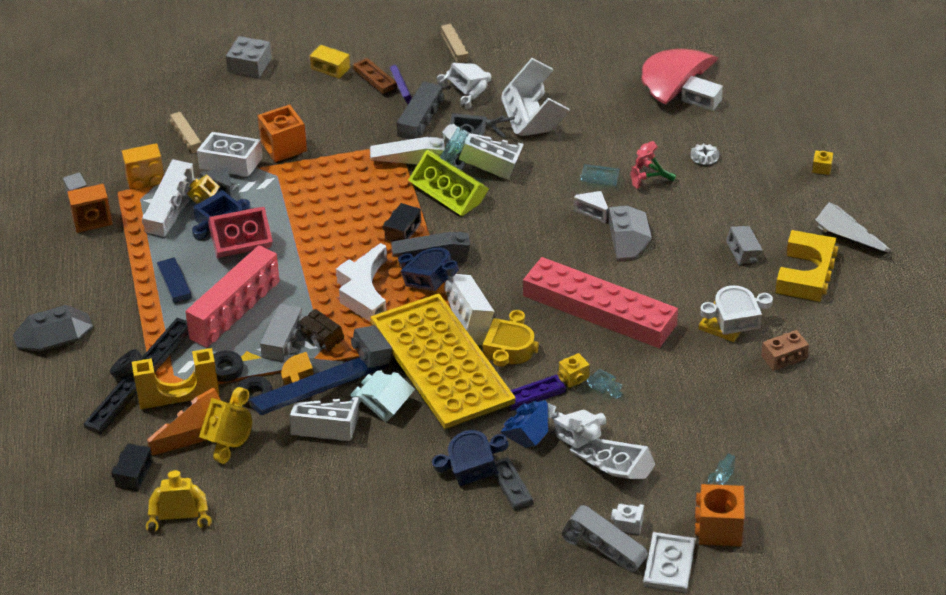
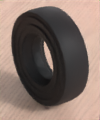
(228, 357)
(123, 365)
(255, 383)

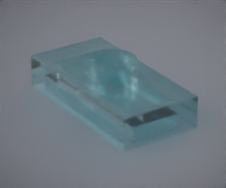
(455, 145)
(600, 174)

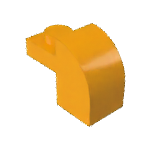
(296, 368)

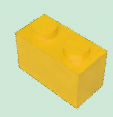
(330, 61)

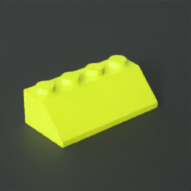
(447, 183)

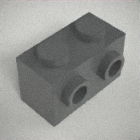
(371, 346)

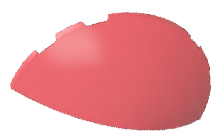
(670, 70)

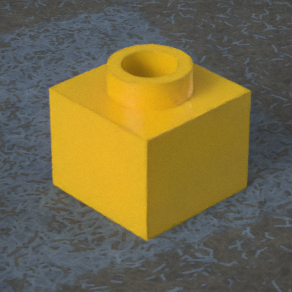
(822, 162)

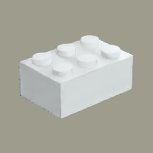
(230, 152)

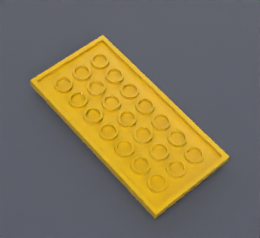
(443, 361)

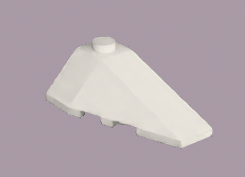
(406, 151)
(839, 222)
(617, 458)

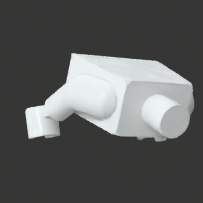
(468, 79)
(577, 427)

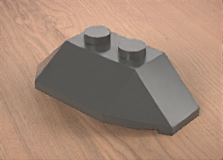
(52, 328)

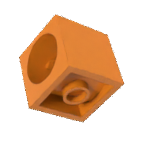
(282, 133)
(720, 515)

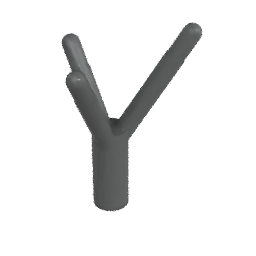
(492, 123)

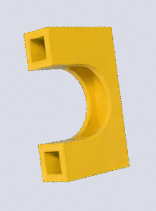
(810, 283)
(156, 393)

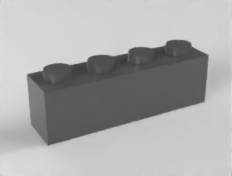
(420, 110)

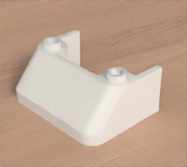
(522, 98)

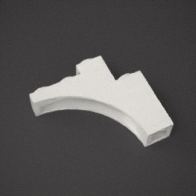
(356, 282)

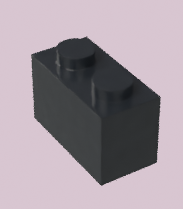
(402, 223)
(132, 467)

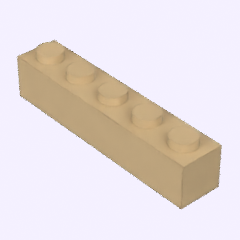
(454, 43)
(185, 132)

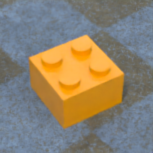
(143, 166)

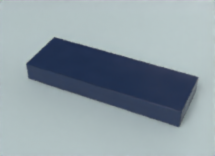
(174, 280)

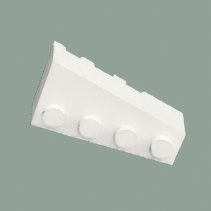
(169, 199)
(469, 306)

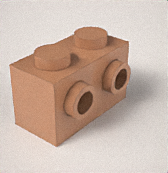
(785, 350)

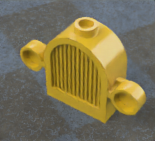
(510, 340)
(227, 424)

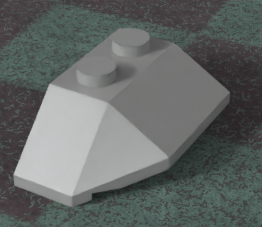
(628, 231)

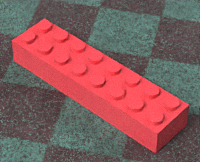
(600, 302)

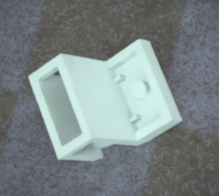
(383, 393)

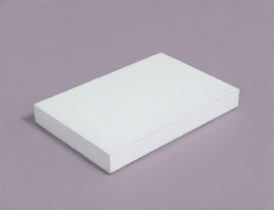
(669, 562)

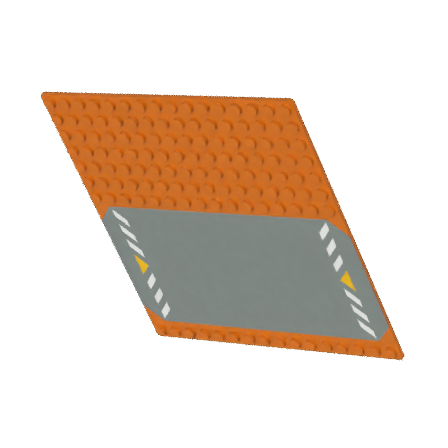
(317, 219)

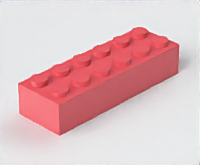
(232, 296)

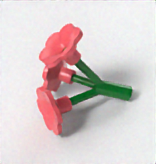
(645, 152)

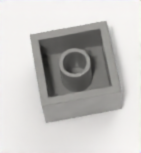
(248, 57)

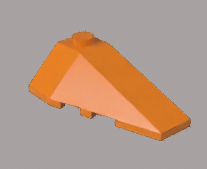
(185, 428)

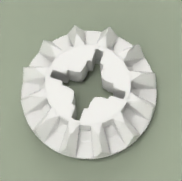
(699, 157)

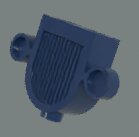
(215, 205)
(427, 269)
(471, 456)

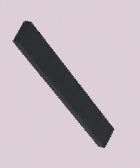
(126, 389)

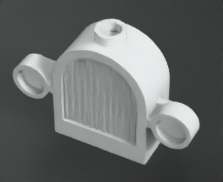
(737, 309)

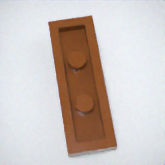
(375, 75)

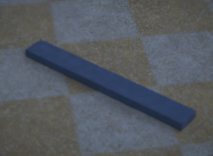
(311, 386)

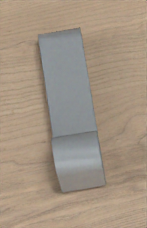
(605, 537)

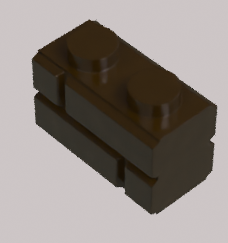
(321, 330)

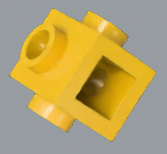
(202, 189)
(573, 370)

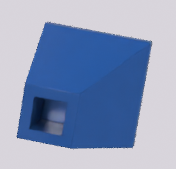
(528, 424)

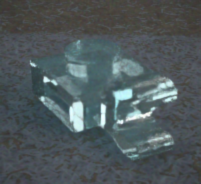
(604, 381)
(724, 470)

